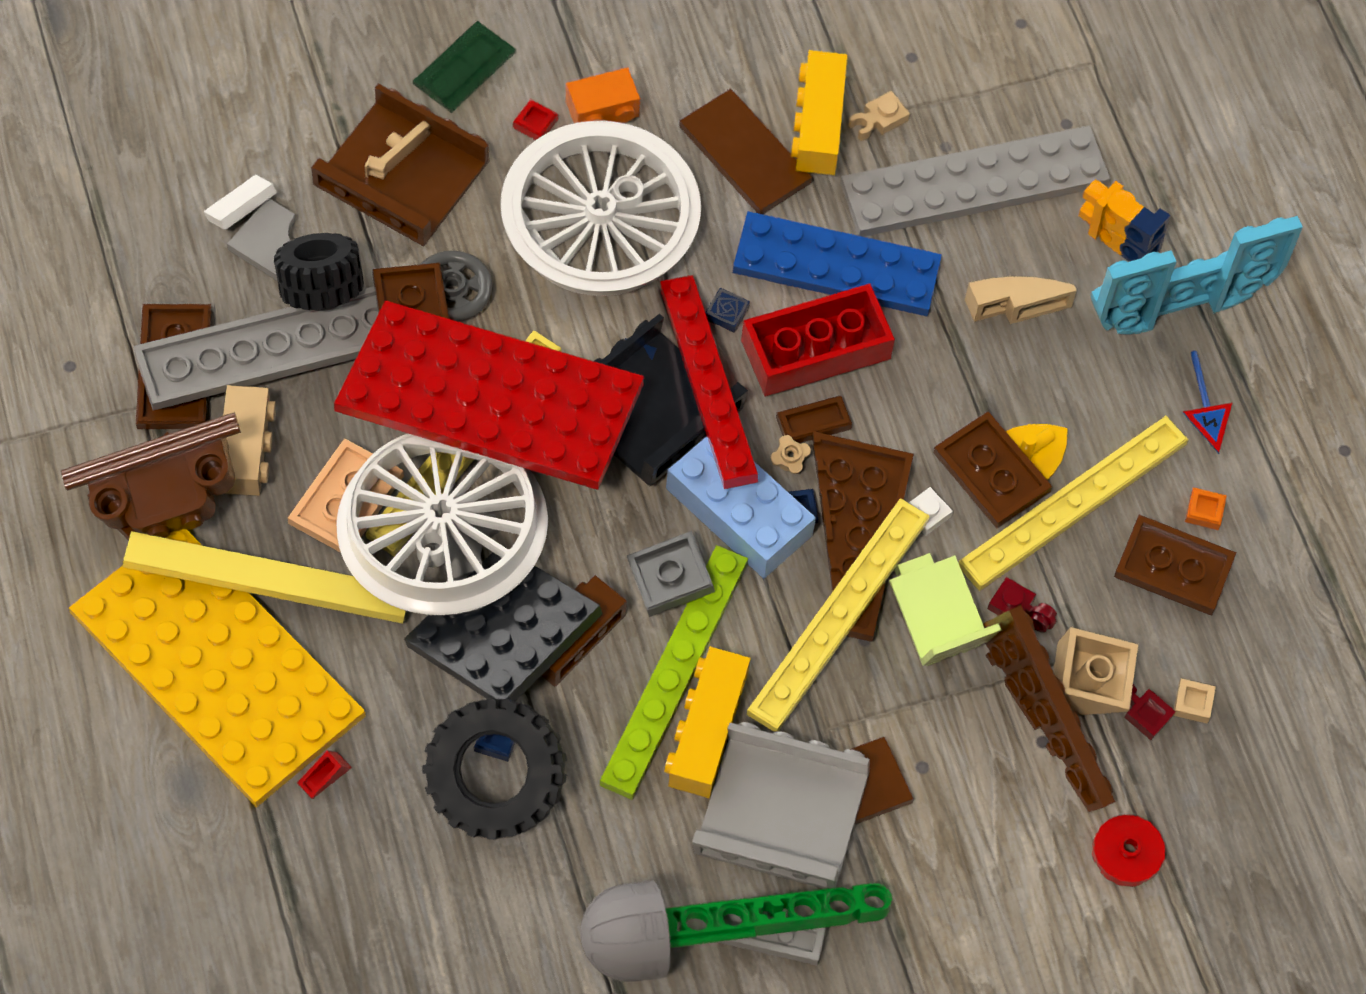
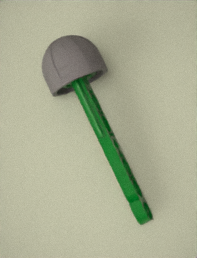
(631, 931)

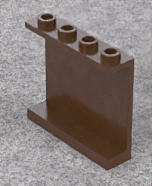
(418, 189)

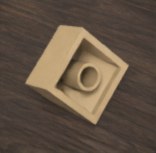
(1095, 671)

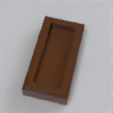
(823, 416)

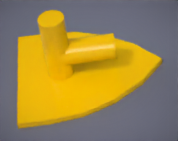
(1042, 445)

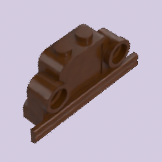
(161, 481)

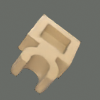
(881, 113)

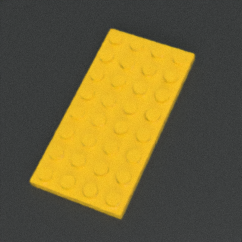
(221, 673)

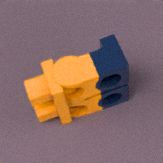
(1122, 221)

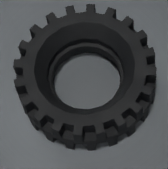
(543, 759)

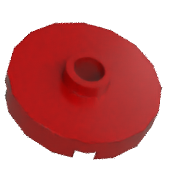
(1123, 866)

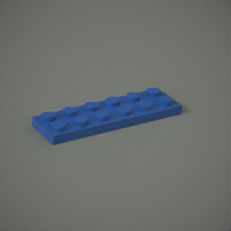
(836, 262)

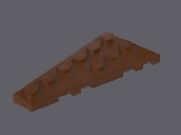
(856, 494)
(1045, 705)

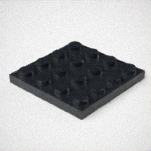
(509, 641)

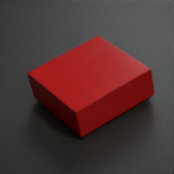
(535, 120)

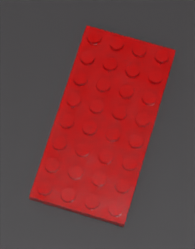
(490, 394)

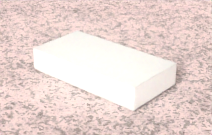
(240, 202)

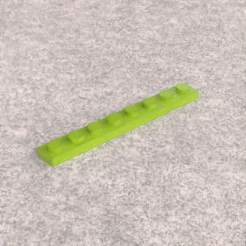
(672, 676)

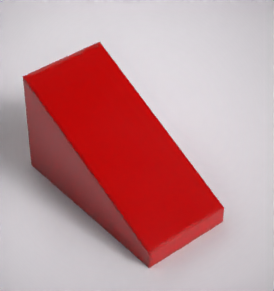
(323, 773)

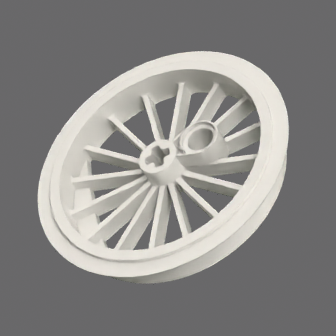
(600, 210)
(425, 517)

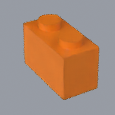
(603, 97)

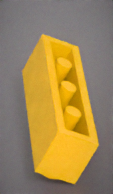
(821, 112)
(705, 731)

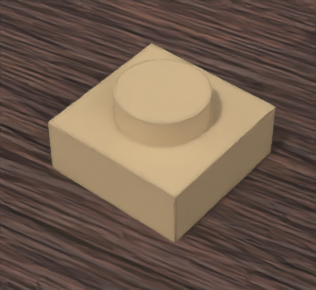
(1194, 700)

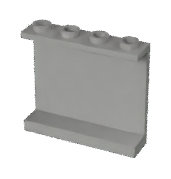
(783, 806)

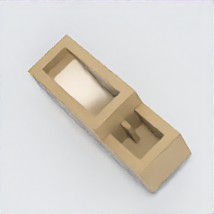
(1018, 297)

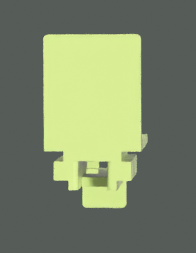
(939, 608)

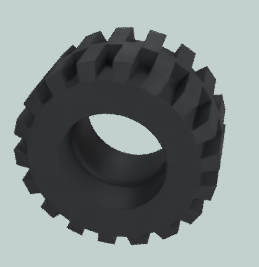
(318, 271)

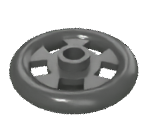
(480, 283)

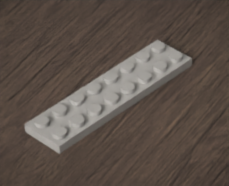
(973, 181)
(253, 350)

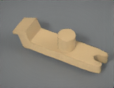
(399, 150)

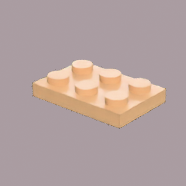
(319, 506)

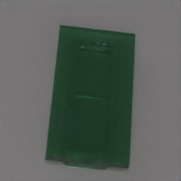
(464, 66)

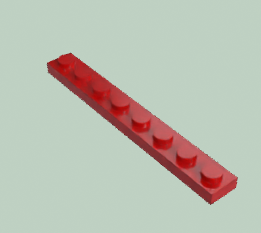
(709, 382)

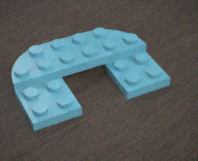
(1151, 287)

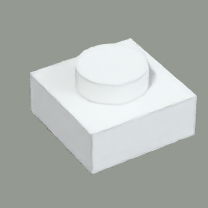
(933, 506)

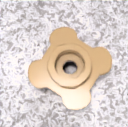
(781, 458)

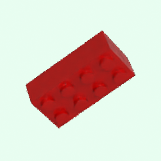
(817, 339)

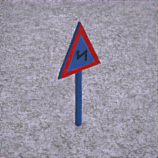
(1210, 420)

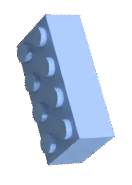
(751, 519)

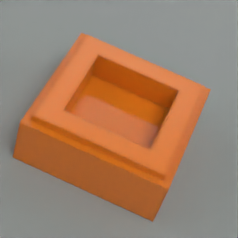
(1205, 508)

